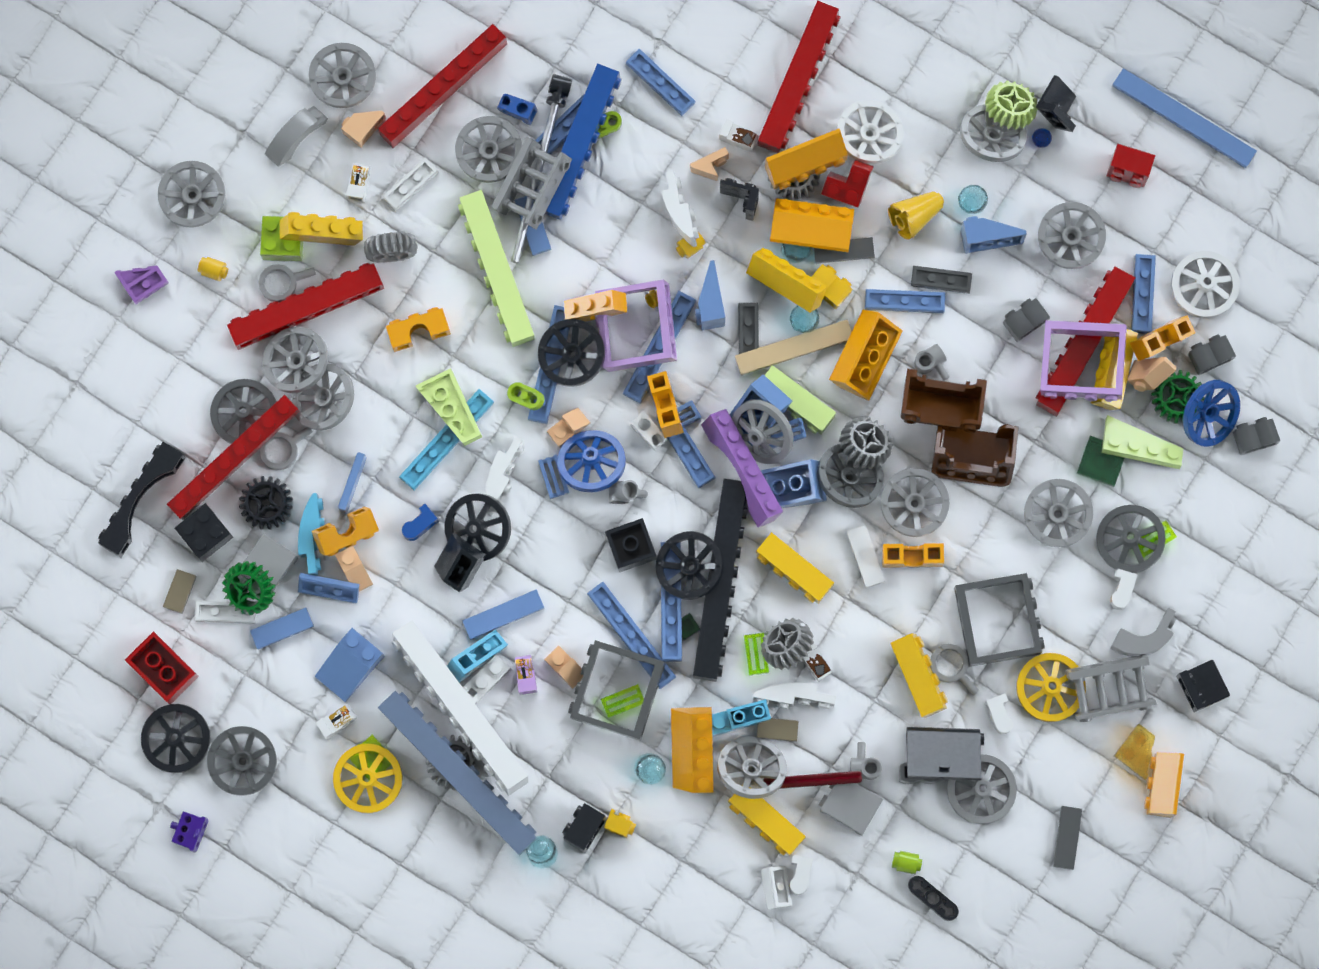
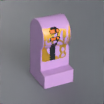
(525, 675)

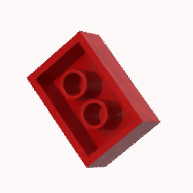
(161, 668)

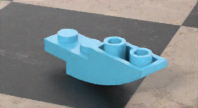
(310, 521)
(740, 717)

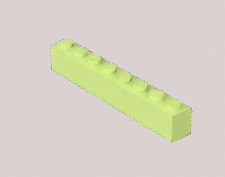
(497, 269)

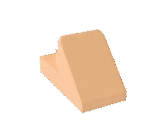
(704, 166)
(571, 424)
(565, 666)

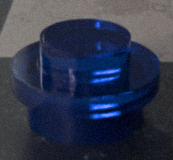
(1041, 137)

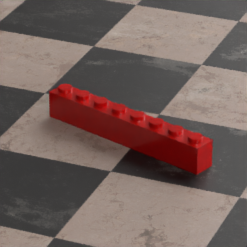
(798, 77)
(442, 86)
(305, 306)
(1082, 346)
(233, 457)

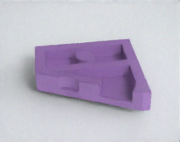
(142, 281)

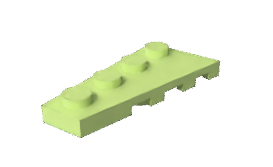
(449, 402)
(1132, 443)

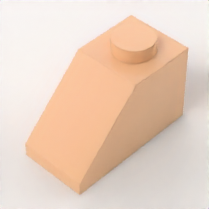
(362, 126)
(1150, 373)
(354, 568)

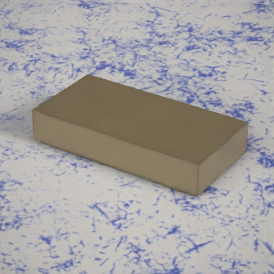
(179, 591)
(778, 730)

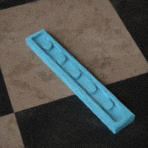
(442, 444)

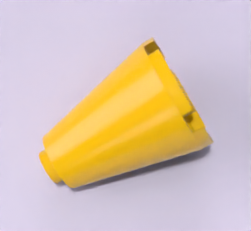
(914, 213)

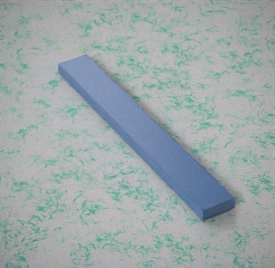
(1184, 118)

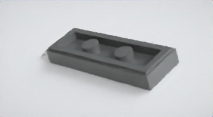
(858, 249)
(941, 279)
(748, 327)
(1067, 837)

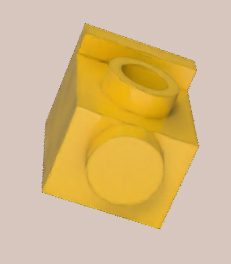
(619, 824)

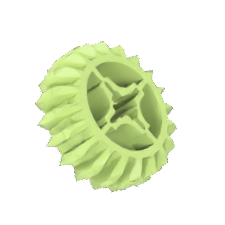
(1011, 105)

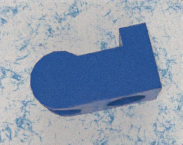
(517, 108)
(414, 529)

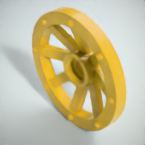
(1045, 690)
(360, 749)

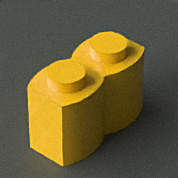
(837, 288)

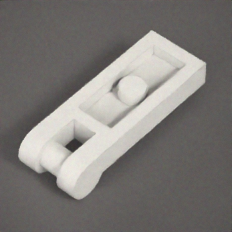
(487, 678)

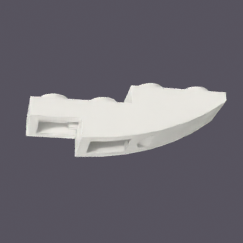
(679, 211)
(497, 481)
(785, 693)

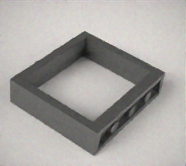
(1034, 622)
(648, 699)

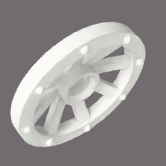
(872, 130)
(1203, 288)

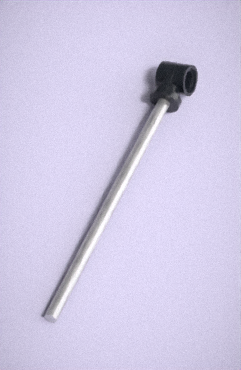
(559, 88)

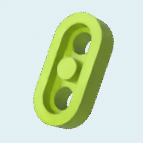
(607, 128)
(527, 396)

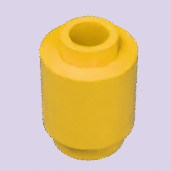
(687, 250)
(213, 268)

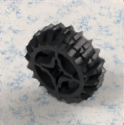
(270, 495)

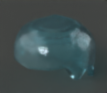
(973, 199)
(795, 253)
(804, 321)
(650, 768)
(542, 852)

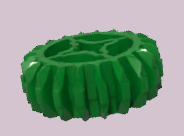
(1173, 388)
(258, 586)

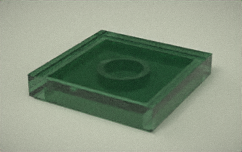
(1098, 465)

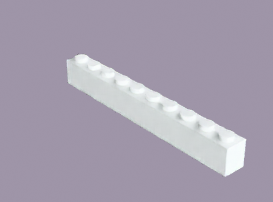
(460, 708)

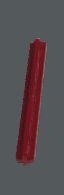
(819, 779)

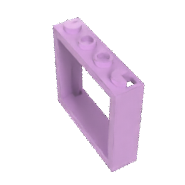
(667, 329)
(1089, 329)

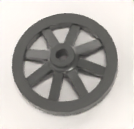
(242, 418)
(853, 477)
(1133, 543)
(252, 733)

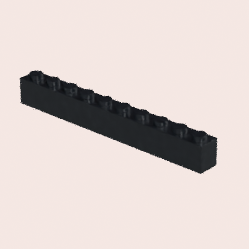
(716, 603)

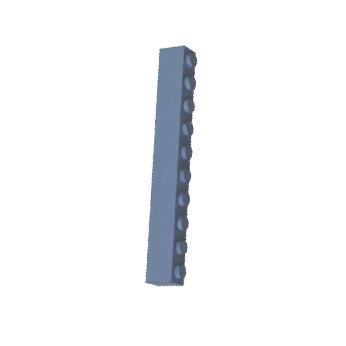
(457, 773)

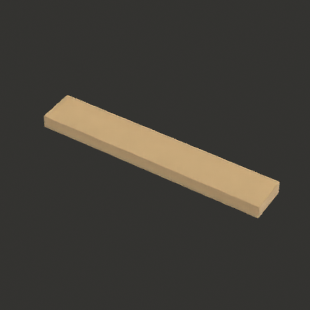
(793, 347)

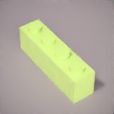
(804, 404)

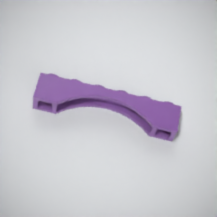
(760, 498)

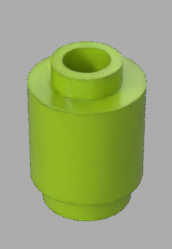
(906, 862)

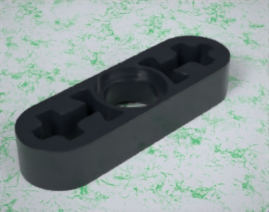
(924, 884)

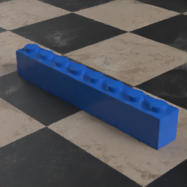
(583, 134)

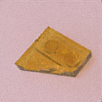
(1136, 751)

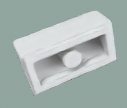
(776, 887)

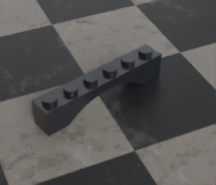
(163, 464)

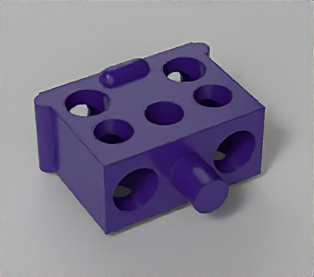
(194, 833)

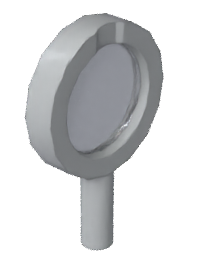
(279, 281)
(282, 450)
(951, 664)

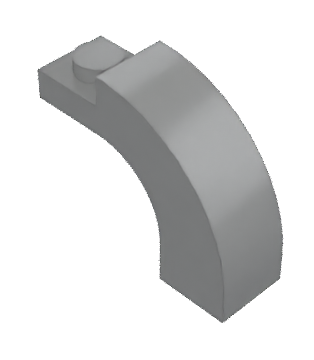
(293, 133)
(1134, 645)

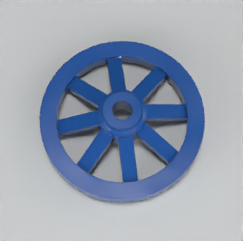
(1209, 411)
(591, 463)

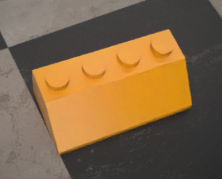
(806, 159)
(812, 225)
(866, 354)
(692, 749)

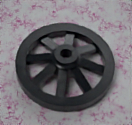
(568, 349)
(480, 524)
(686, 562)
(179, 742)

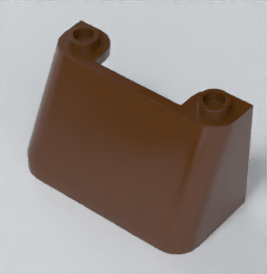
(943, 402)
(976, 456)

